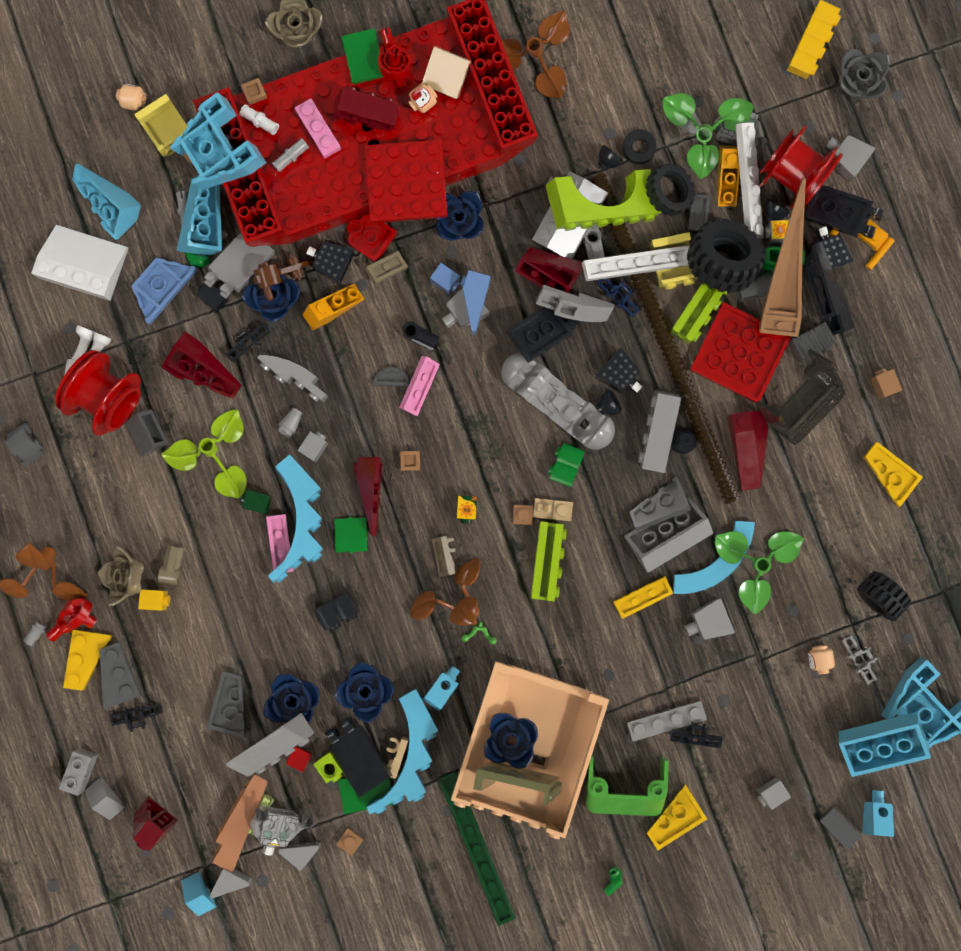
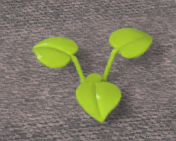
(183, 454)

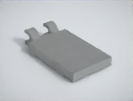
(236, 265)

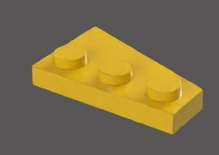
(83, 657)
(676, 819)

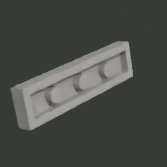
(666, 720)

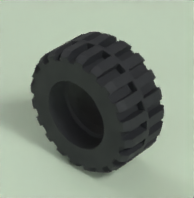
(735, 241)

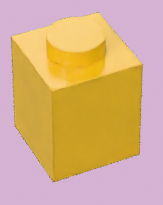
(154, 600)

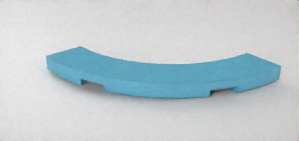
(714, 572)

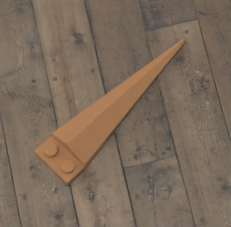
(784, 296)

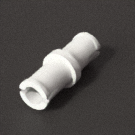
(259, 119)

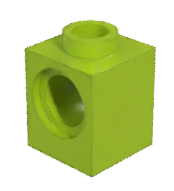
(320, 764)

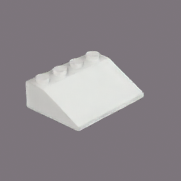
(80, 262)

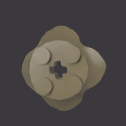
(292, 11)
(121, 576)

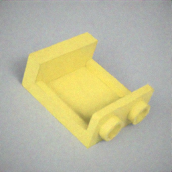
(162, 123)
(671, 277)

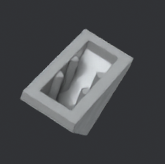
(103, 799)
(299, 853)
(230, 882)

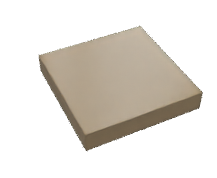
(446, 72)

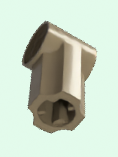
(171, 569)

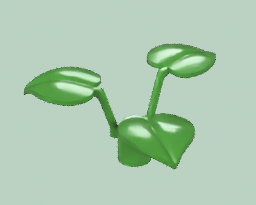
(705, 157)
(732, 547)

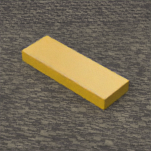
(643, 597)

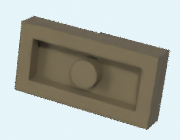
(386, 268)
(442, 554)

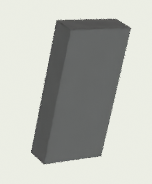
(698, 212)
(839, 828)

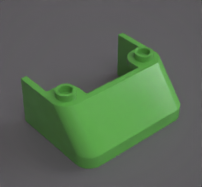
(601, 802)

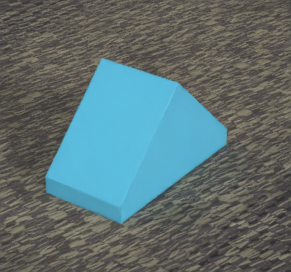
(197, 894)

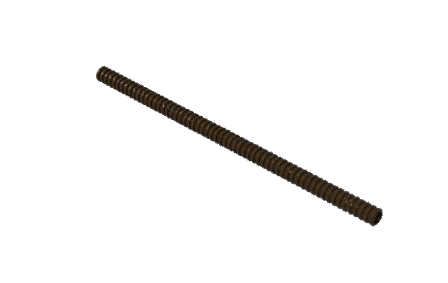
(671, 355)

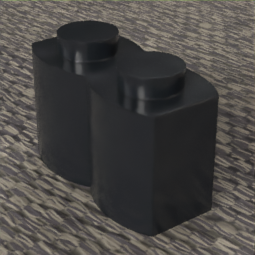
(337, 611)

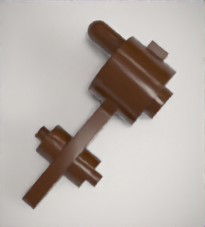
(270, 275)

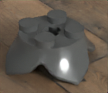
(872, 66)

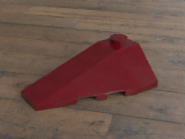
(194, 362)
(749, 442)
(369, 480)

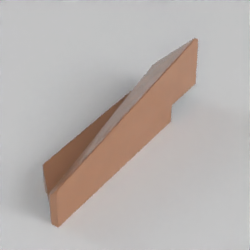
(237, 823)

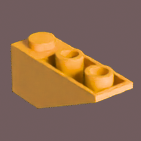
(728, 176)
(332, 306)

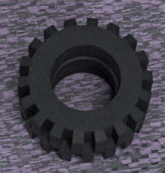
(884, 596)

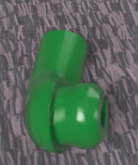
(197, 260)

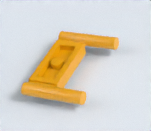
(879, 243)

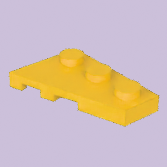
(892, 473)

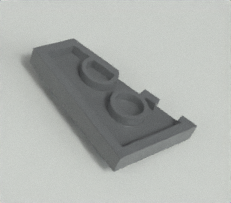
(664, 505)
(117, 677)
(228, 706)

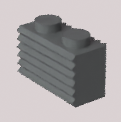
(816, 339)

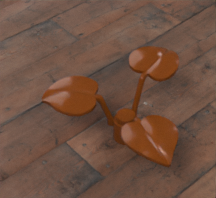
(553, 29)
(43, 560)
(466, 609)

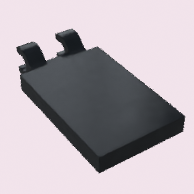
(842, 212)
(540, 333)
(358, 757)

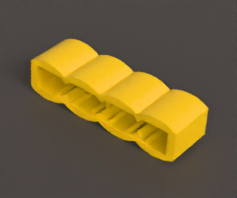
(813, 40)

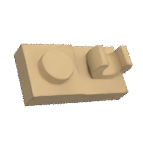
(552, 509)
(394, 765)

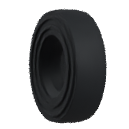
(644, 136)

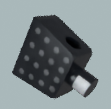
(834, 246)
(331, 260)
(620, 373)

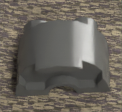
(23, 444)

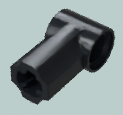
(422, 336)

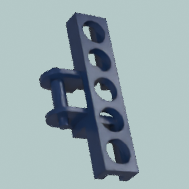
(624, 298)

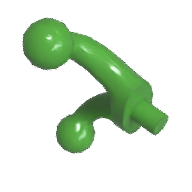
(492, 640)

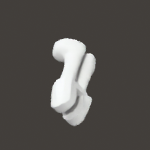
(86, 337)

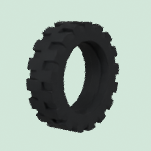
(684, 184)

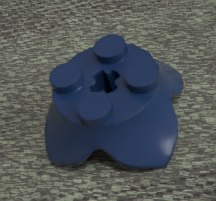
(469, 206)
(274, 310)
(285, 685)
(364, 707)
(497, 746)

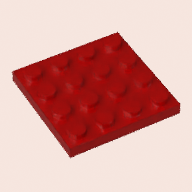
(406, 181)
(738, 354)

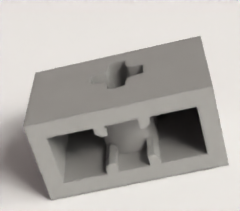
(78, 771)

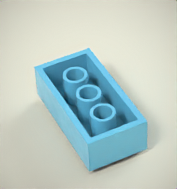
(884, 744)

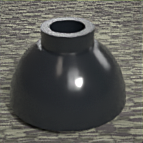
(608, 158)
(775, 210)
(609, 404)
(683, 441)

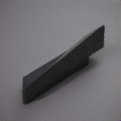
(826, 291)

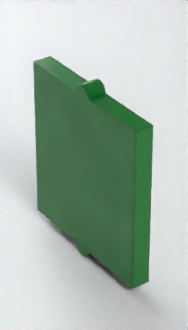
(351, 535)

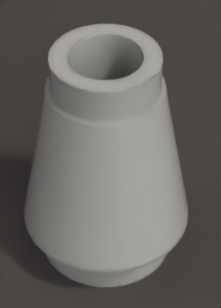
(290, 422)

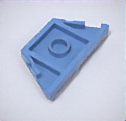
(160, 285)

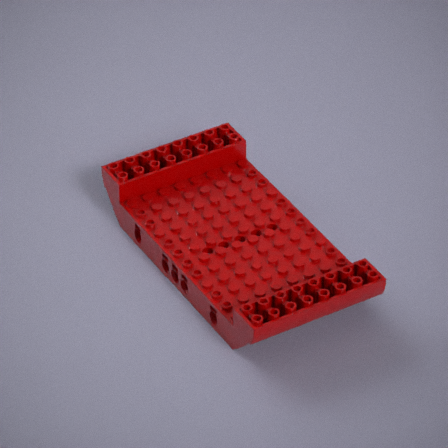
(316, 193)

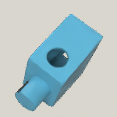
(436, 695)
(878, 816)

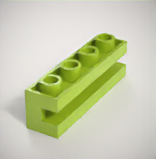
(697, 313)
(547, 561)

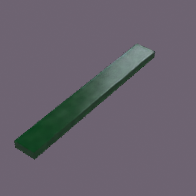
(479, 854)

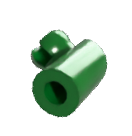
(615, 881)

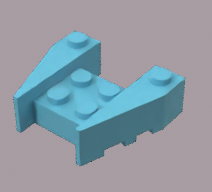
(211, 150)
(913, 697)

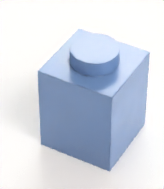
(445, 279)

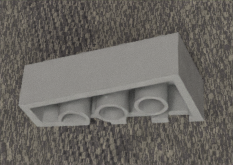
(660, 431)

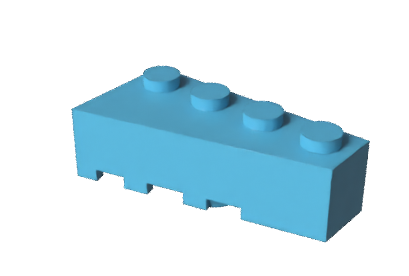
(201, 222)

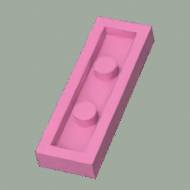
(317, 128)
(419, 385)
(278, 539)

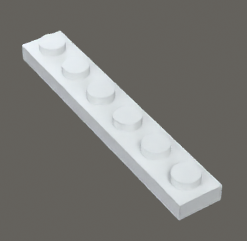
(749, 177)
(635, 263)

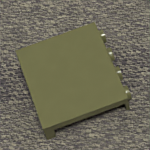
(491, 772)

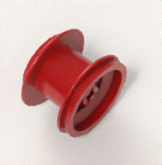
(797, 160)
(98, 392)

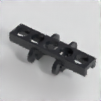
(249, 336)
(141, 710)
(684, 736)

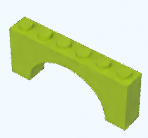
(574, 210)

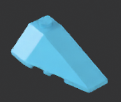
(113, 205)

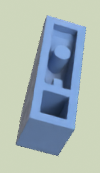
(475, 293)

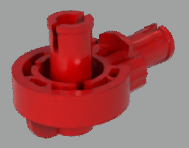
(391, 57)
(71, 617)

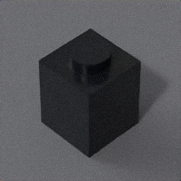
(212, 297)

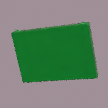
(362, 55)
(351, 801)

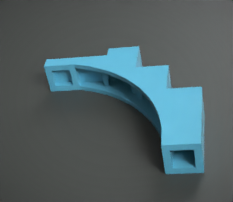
(302, 490)
(420, 727)

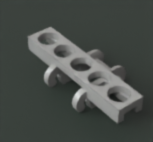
(859, 652)

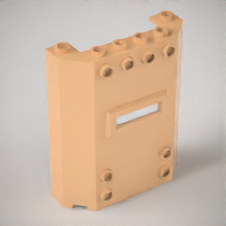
(567, 732)

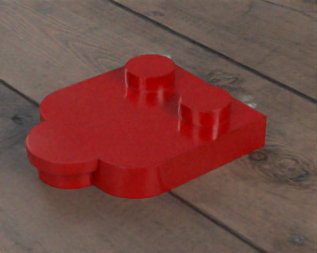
(370, 238)

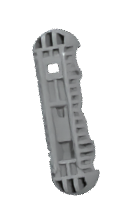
(561, 405)

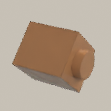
(885, 383)

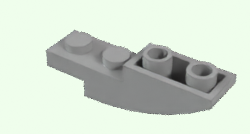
(574, 307)
(288, 371)

